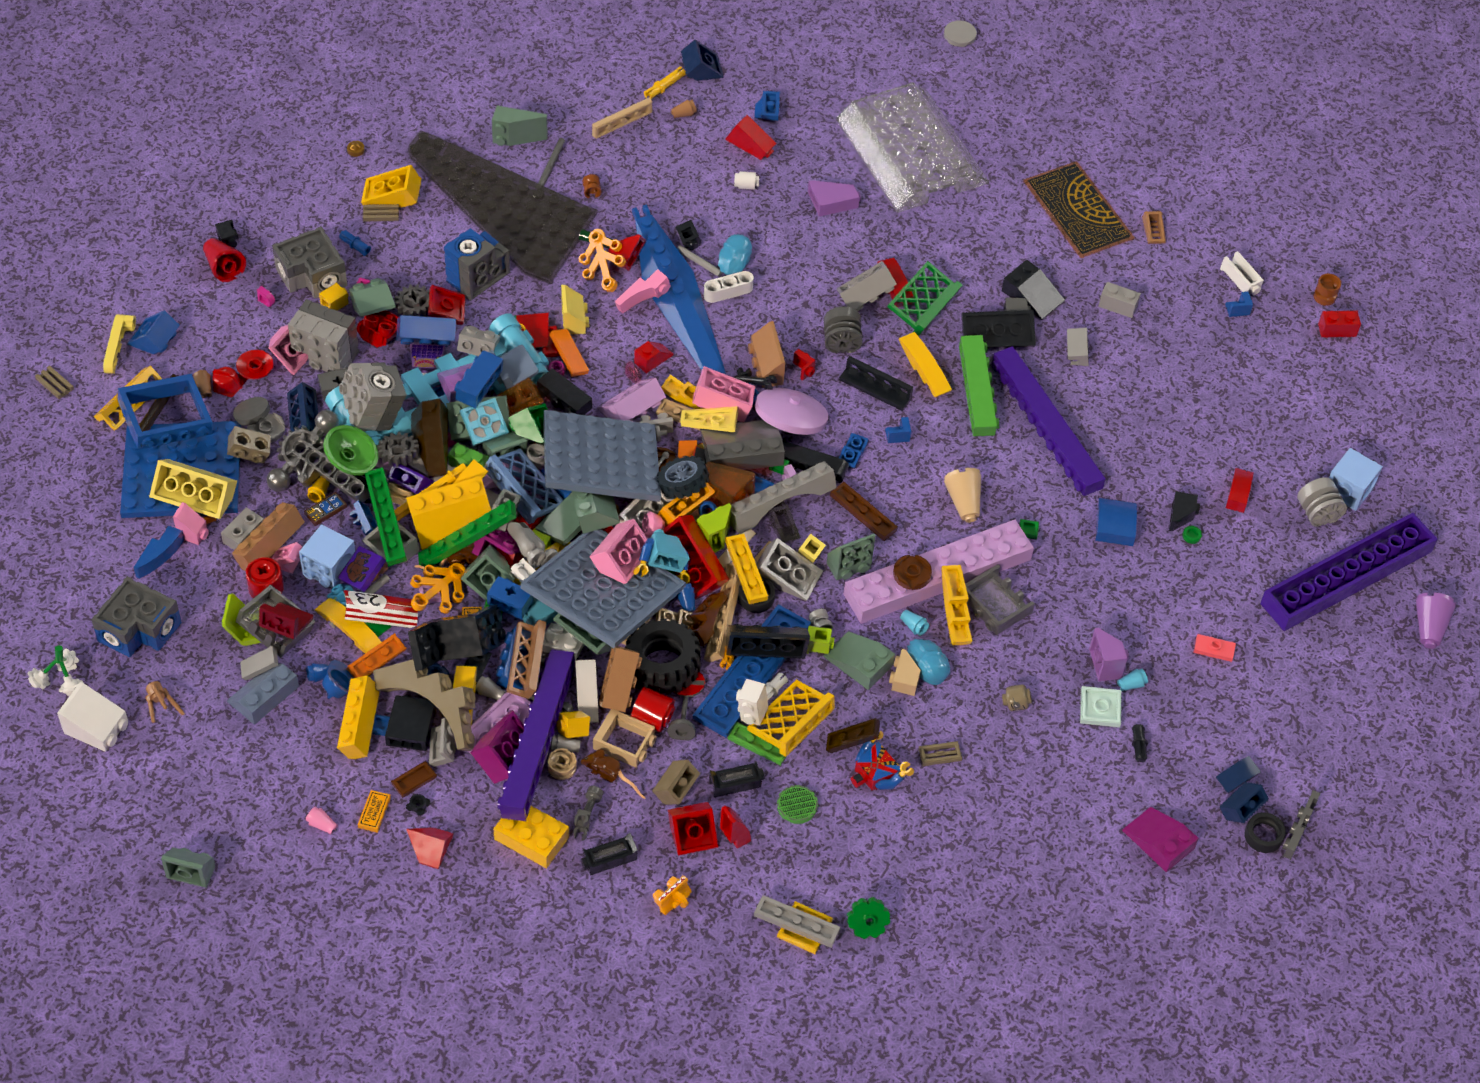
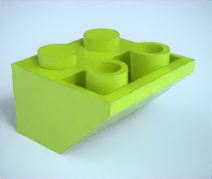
(716, 526)

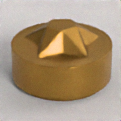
(355, 148)

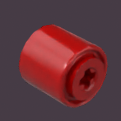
(261, 574)
(653, 709)

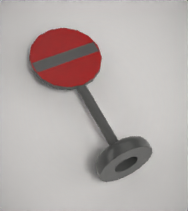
(681, 728)

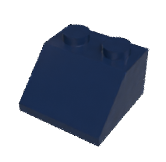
(701, 62)

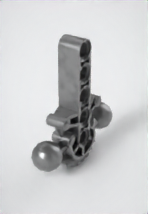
(290, 449)

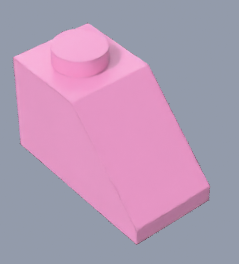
(191, 524)

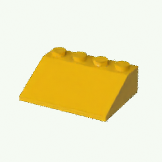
(447, 509)

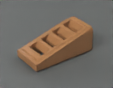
(1154, 216)

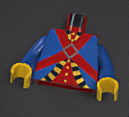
(878, 768)

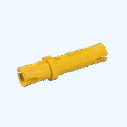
(660, 86)

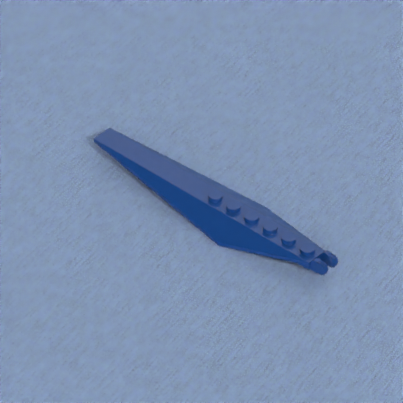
(683, 301)

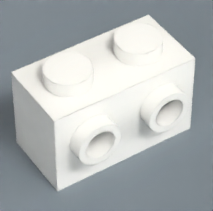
(752, 702)

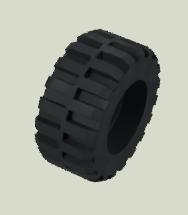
(670, 637)

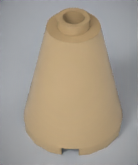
(965, 492)

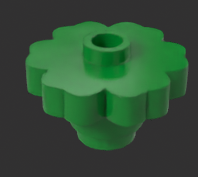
(868, 918)

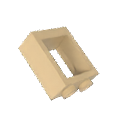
(641, 728)

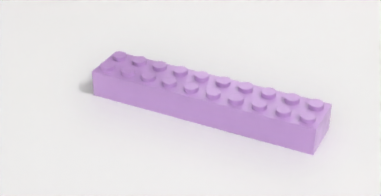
(880, 594)

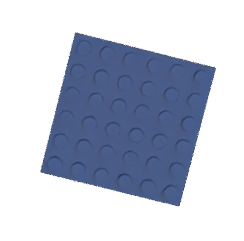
(201, 452)

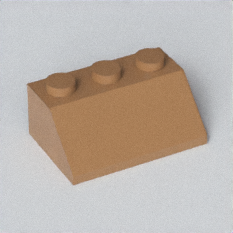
(767, 354)
(619, 679)

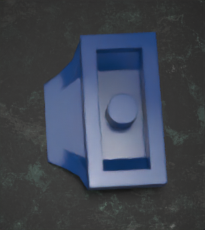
(768, 106)

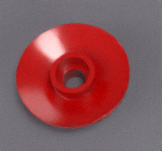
(251, 359)

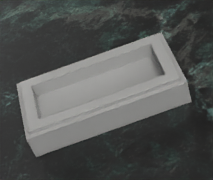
(259, 663)

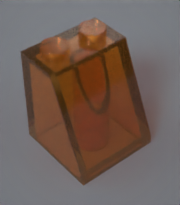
(729, 483)

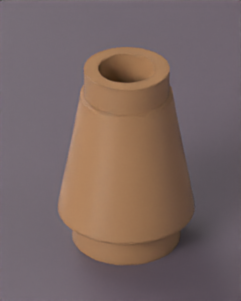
(684, 109)
(203, 382)

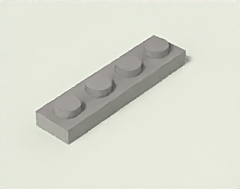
(797, 921)

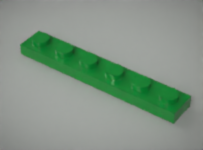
(385, 516)
(468, 534)

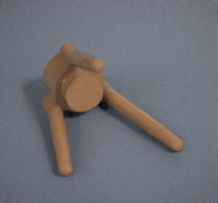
(157, 694)

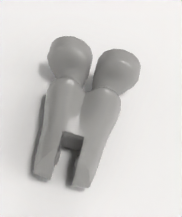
(530, 544)

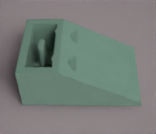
(851, 558)

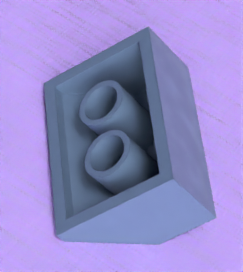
(264, 692)

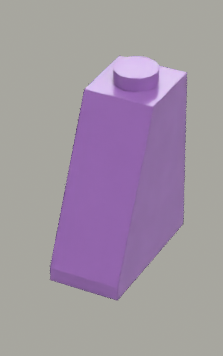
(833, 197)

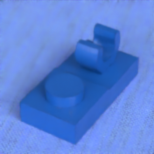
(364, 517)

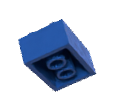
(425, 330)

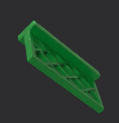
(937, 304)

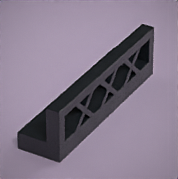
(876, 385)

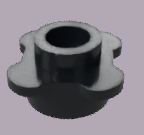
(415, 799)

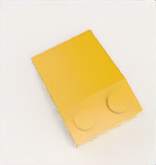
(393, 187)

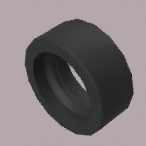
(760, 606)
(1258, 844)

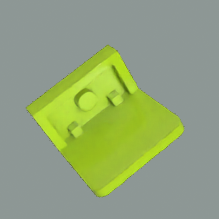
(230, 615)

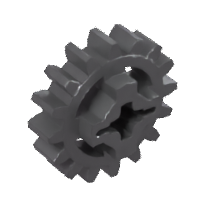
(412, 301)
(398, 449)

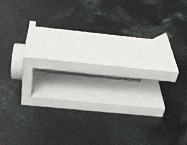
(1242, 274)

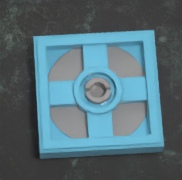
(484, 421)

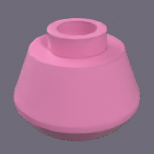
(651, 523)

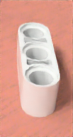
(728, 286)

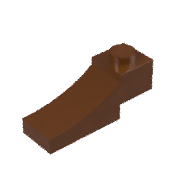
(705, 617)

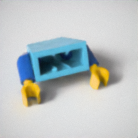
(665, 553)

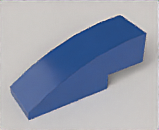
(158, 551)

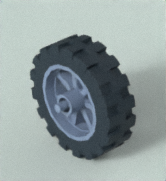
(683, 477)

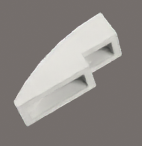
(587, 688)

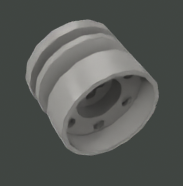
(1322, 502)

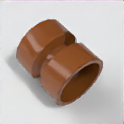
(1327, 289)

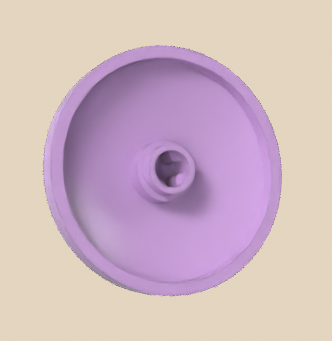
(791, 411)

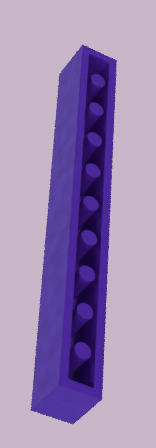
(1048, 421)
(537, 735)

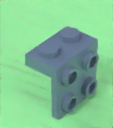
(516, 367)

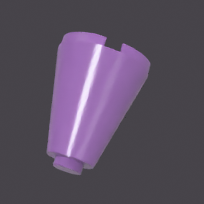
(1433, 617)

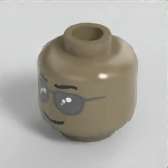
(1017, 697)

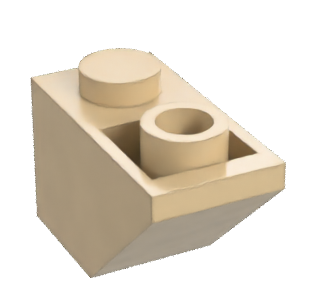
(906, 675)

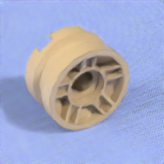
(399, 493)
(558, 770)

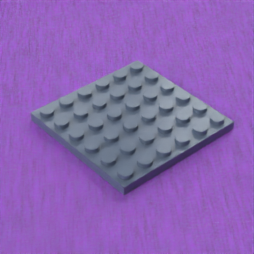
(600, 456)
(595, 601)

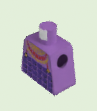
(424, 356)

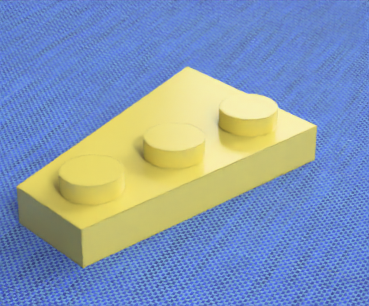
(711, 418)

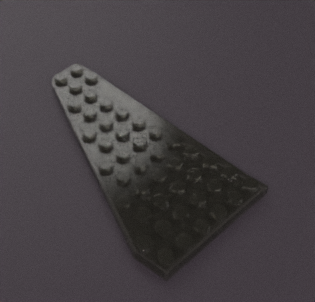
(519, 213)

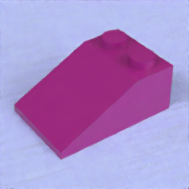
(497, 747)
(1161, 837)

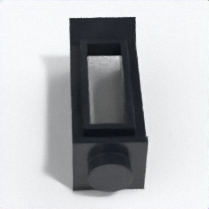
(736, 779)
(609, 855)

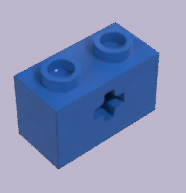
(509, 597)

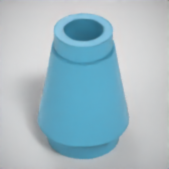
(915, 623)
(1133, 680)

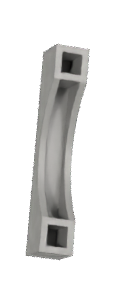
(749, 511)

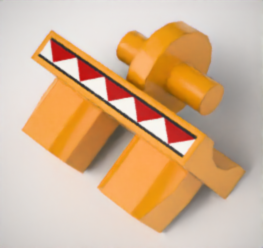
(674, 896)

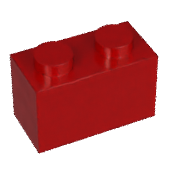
(1339, 323)

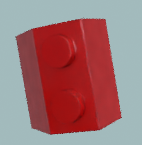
(693, 828)

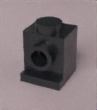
(226, 233)
(688, 235)

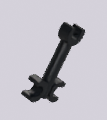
(746, 377)

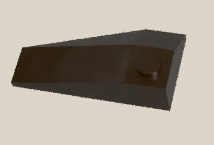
(430, 428)

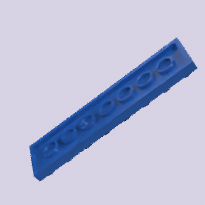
(720, 707)

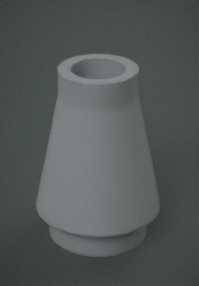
(489, 688)
(560, 741)

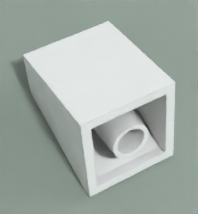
(92, 718)

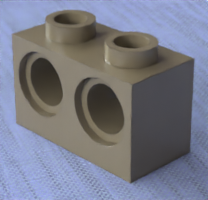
(248, 445)

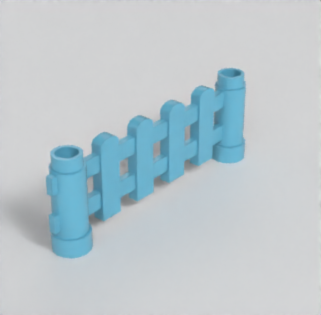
(421, 385)

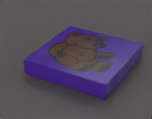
(361, 569)

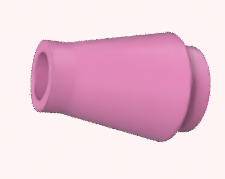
(320, 820)

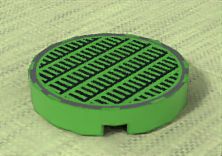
(797, 804)

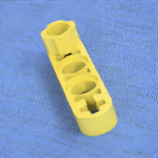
(120, 325)

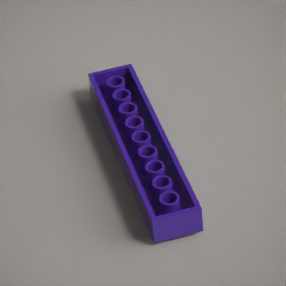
(1348, 571)

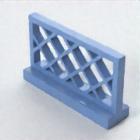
(504, 479)

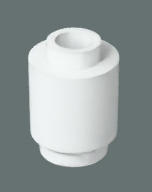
(746, 180)

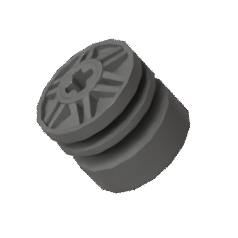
(842, 330)

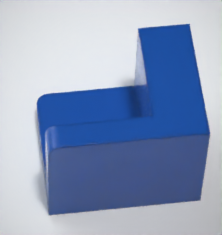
(1241, 307)
(899, 434)

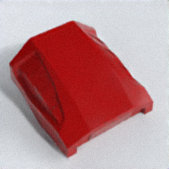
(378, 328)

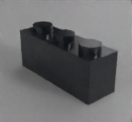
(563, 393)

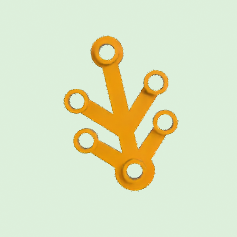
(600, 258)
(438, 585)

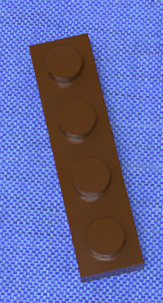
(863, 511)

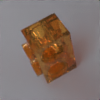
(519, 394)

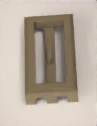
(386, 212)
(39, 378)
(940, 760)

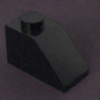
(1183, 509)

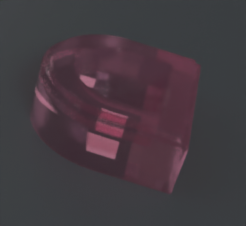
(632, 372)

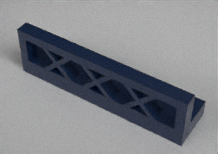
(307, 406)

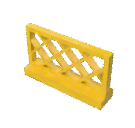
(804, 723)

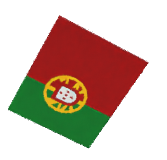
(536, 326)

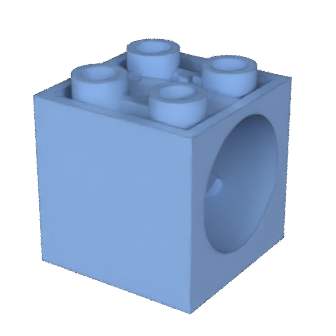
(1355, 477)
(326, 556)

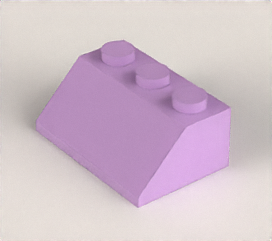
(634, 400)

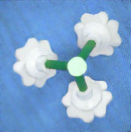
(65, 661)

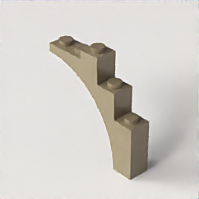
(437, 688)

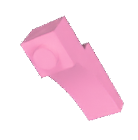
(641, 290)

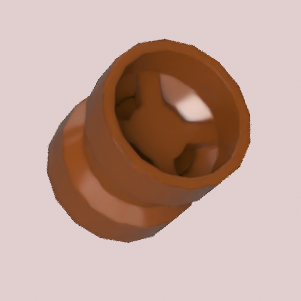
(591, 185)

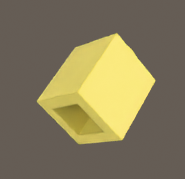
(811, 548)

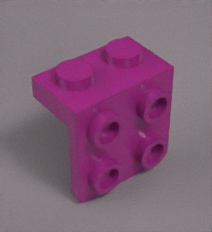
(498, 539)

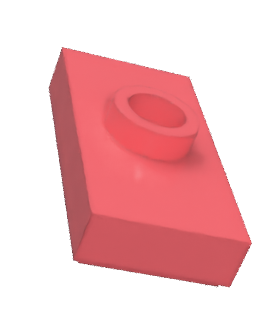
(1214, 647)

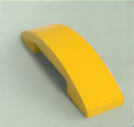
(358, 631)

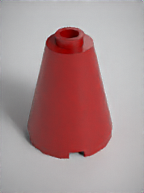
(224, 260)

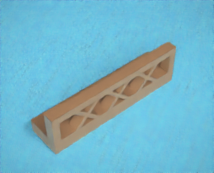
(533, 658)

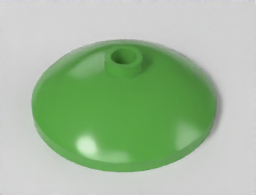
(350, 450)

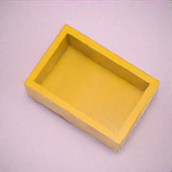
(536, 838)

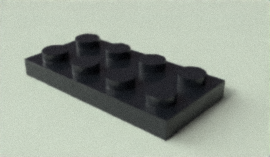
(1001, 328)

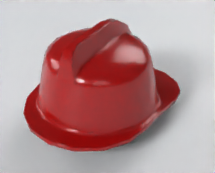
(227, 381)

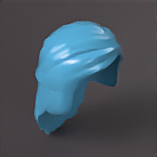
(735, 254)
(930, 660)

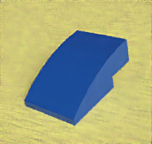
(1116, 522)

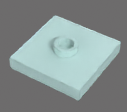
(1100, 706)

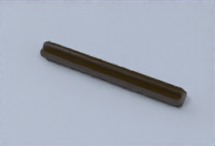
(154, 411)

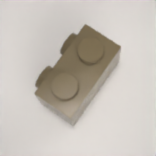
(676, 782)

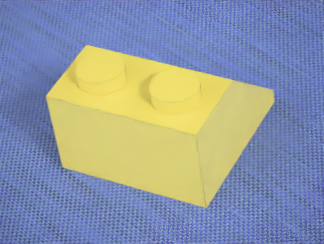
(574, 311)

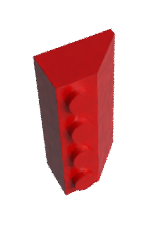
(703, 566)

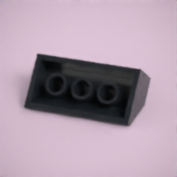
(767, 641)

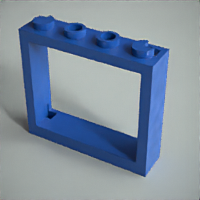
(160, 389)

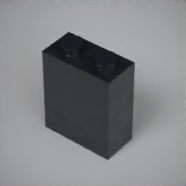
(410, 723)

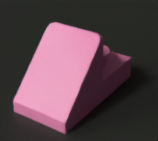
(288, 557)

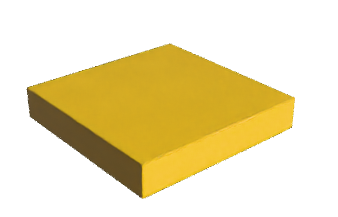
(798, 940)

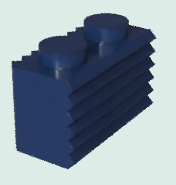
(1244, 802)

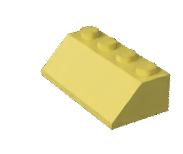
(197, 488)

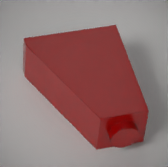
(751, 138)

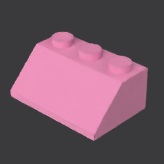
(721, 390)
(620, 551)

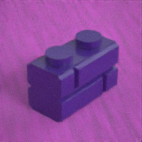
(408, 478)

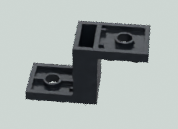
(456, 637)

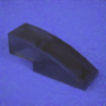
(783, 523)

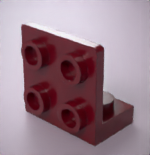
(283, 619)

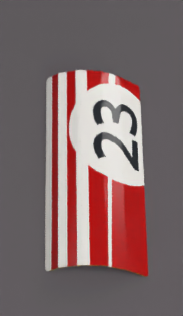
(380, 609)

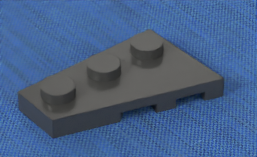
(1298, 828)

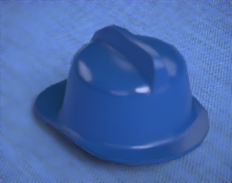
(337, 680)

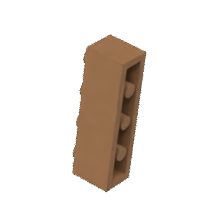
(269, 535)

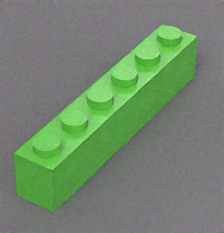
(977, 385)

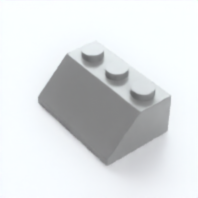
(867, 286)

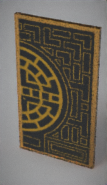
(1078, 209)

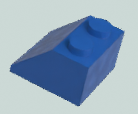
(154, 333)

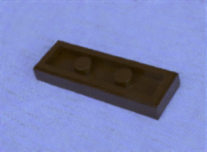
(853, 735)

